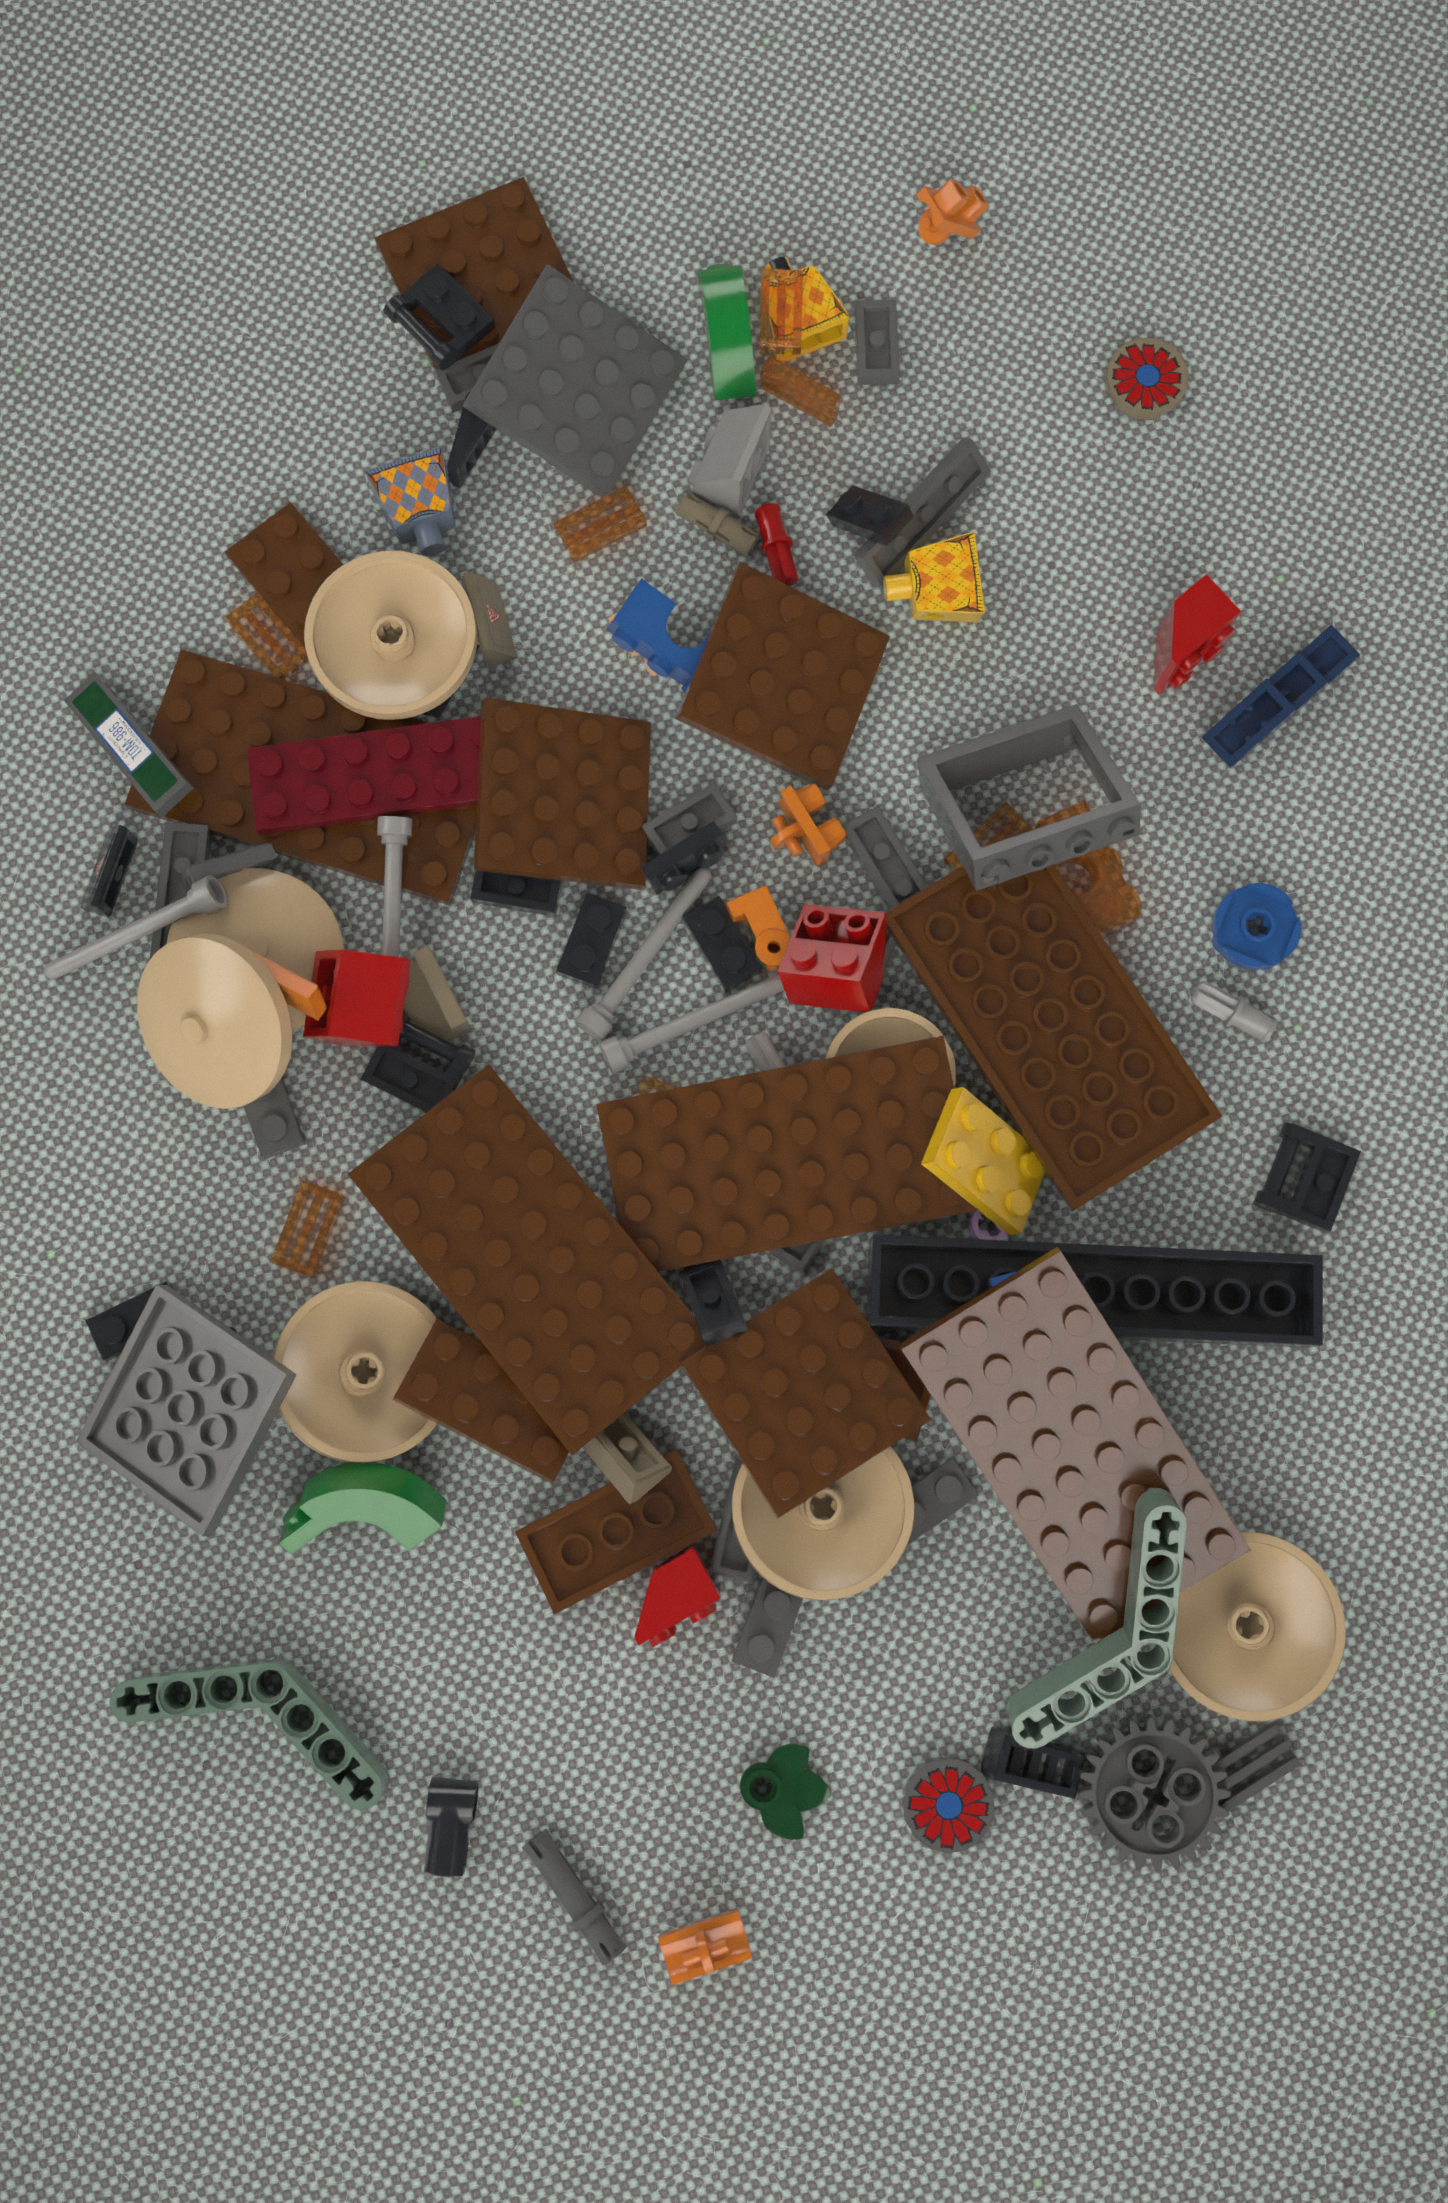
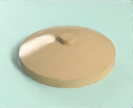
(391, 635)
(272, 918)
(214, 1020)
(349, 1362)
(833, 1540)
(1260, 1633)

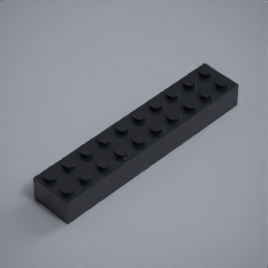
(1136, 1289)

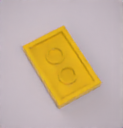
(984, 1161)

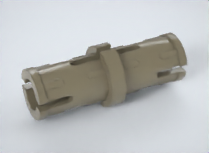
(717, 523)

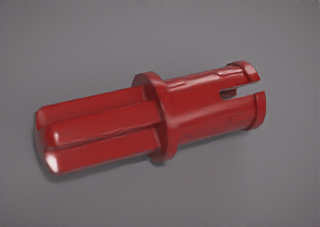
(776, 543)

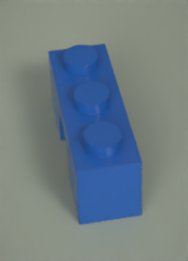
(642, 628)

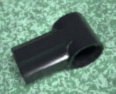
(451, 1811)

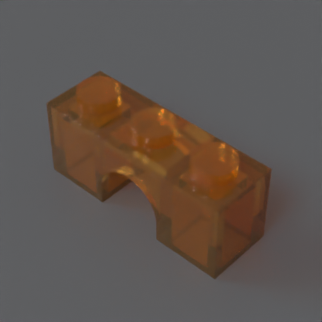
(1110, 901)

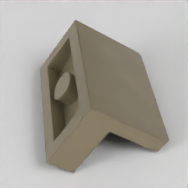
(431, 1000)

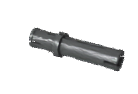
(575, 1898)

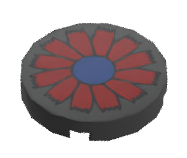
(948, 1804)

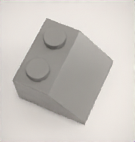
(733, 458)

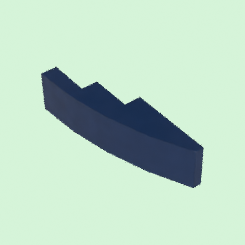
(1280, 696)

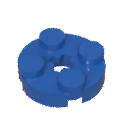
(1277, 915)

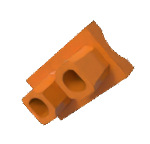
(950, 211)
(817, 840)
(705, 1946)

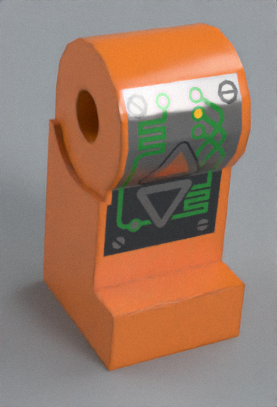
(763, 924)

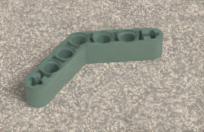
(1120, 1647)
(279, 1708)

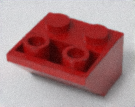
(1192, 632)
(835, 958)
(361, 998)
(676, 1591)

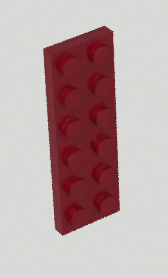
(365, 775)

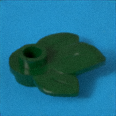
(790, 1793)

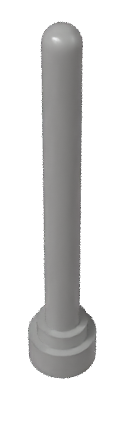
(395, 835)
(204, 897)
(598, 1018)
(622, 1051)

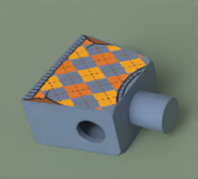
(416, 498)

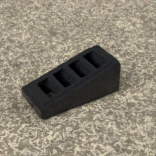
(469, 443)
(1004, 1756)

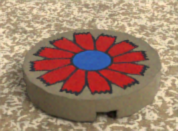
(1146, 378)

